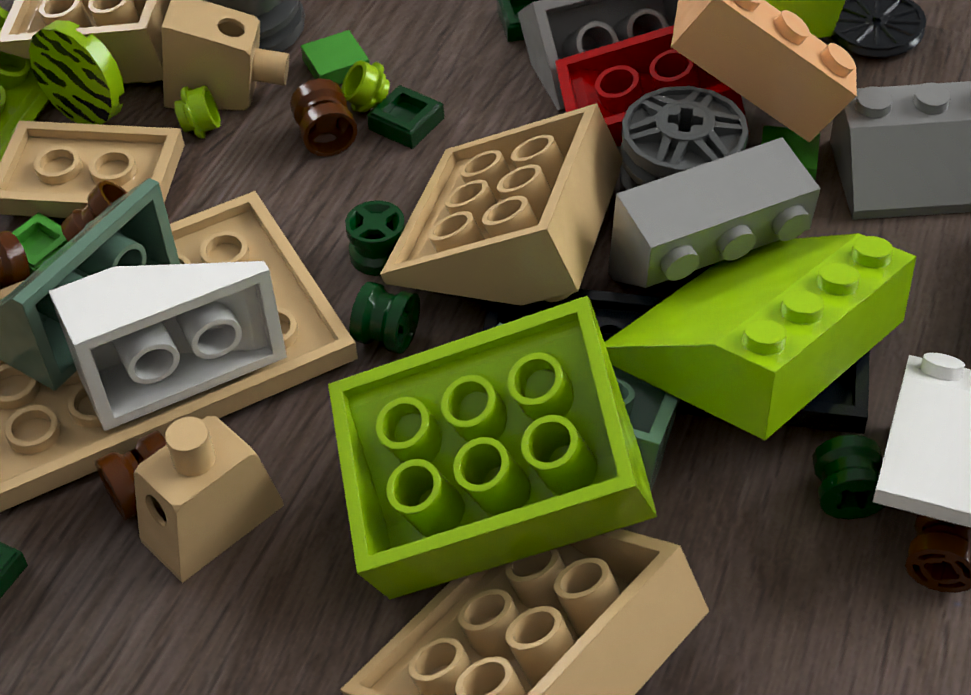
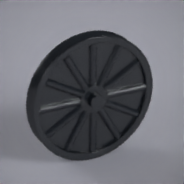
(879, 27)

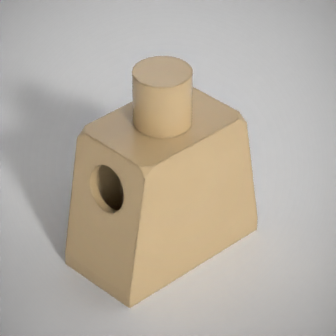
(216, 50)
(200, 494)

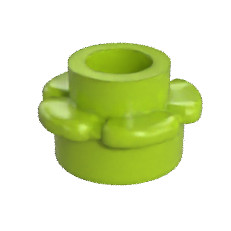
(365, 85)
(197, 111)

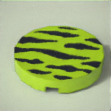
(76, 73)

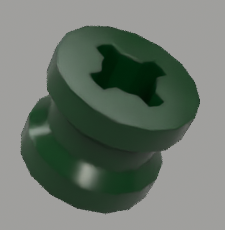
(372, 234)
(384, 317)
(849, 476)

